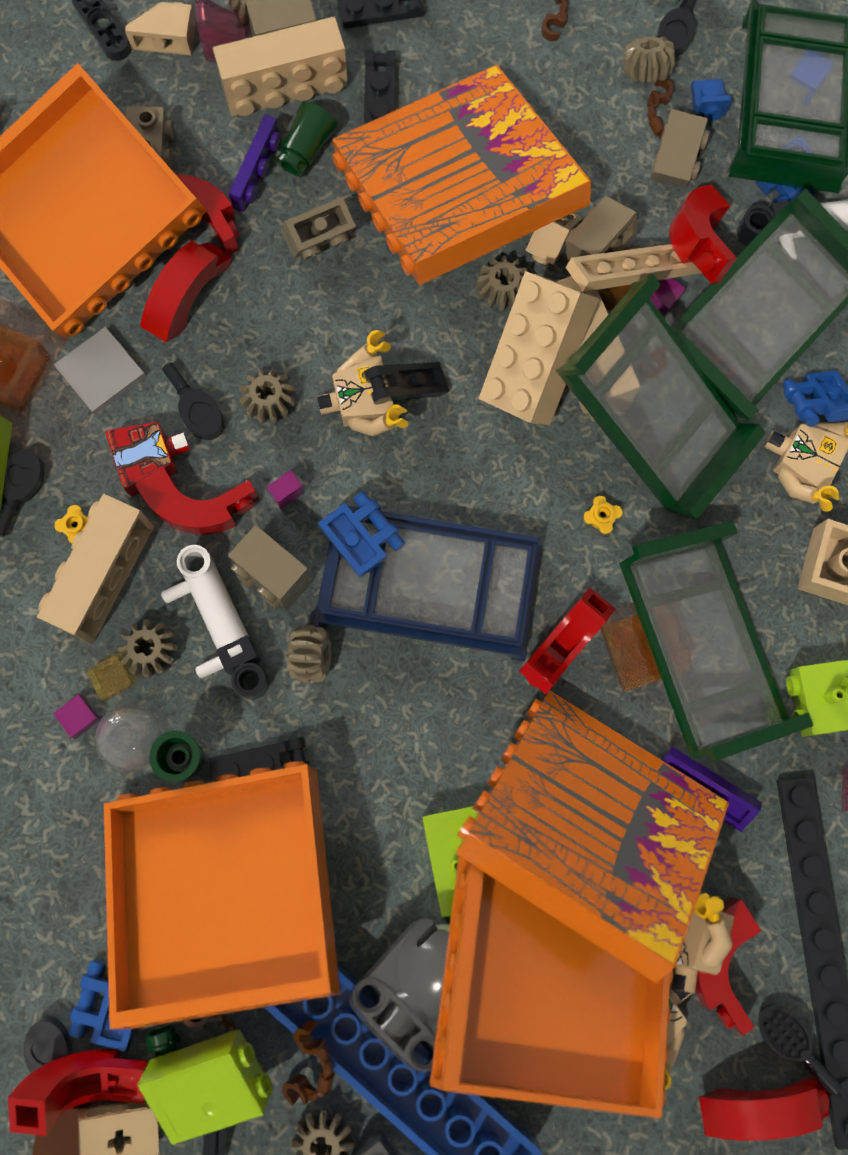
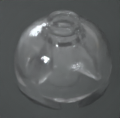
(126, 737)

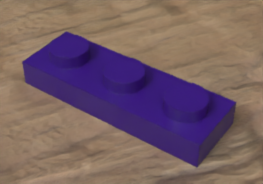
(255, 164)
(741, 806)

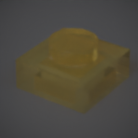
(110, 678)

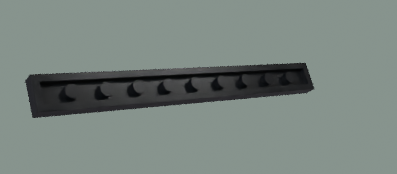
(819, 938)

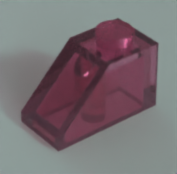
(216, 26)

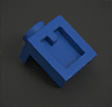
(710, 99)

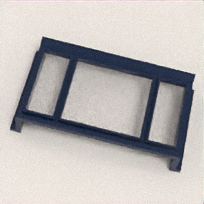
(440, 587)

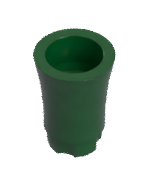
(306, 138)
(165, 752)

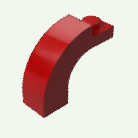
(219, 210)
(694, 234)
(178, 286)
(193, 515)
(567, 641)
(715, 989)
(70, 1082)
(765, 1113)

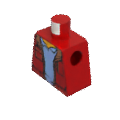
(144, 451)

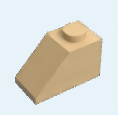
(164, 29)
(549, 241)

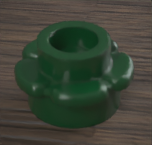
(162, 1041)

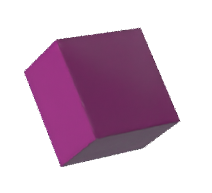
(667, 294)
(285, 489)
(76, 716)

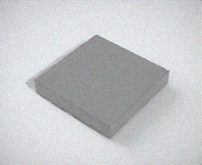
(100, 370)

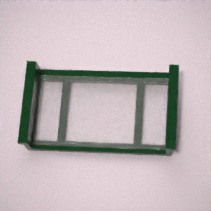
(794, 99)
(769, 304)
(658, 405)
(706, 644)

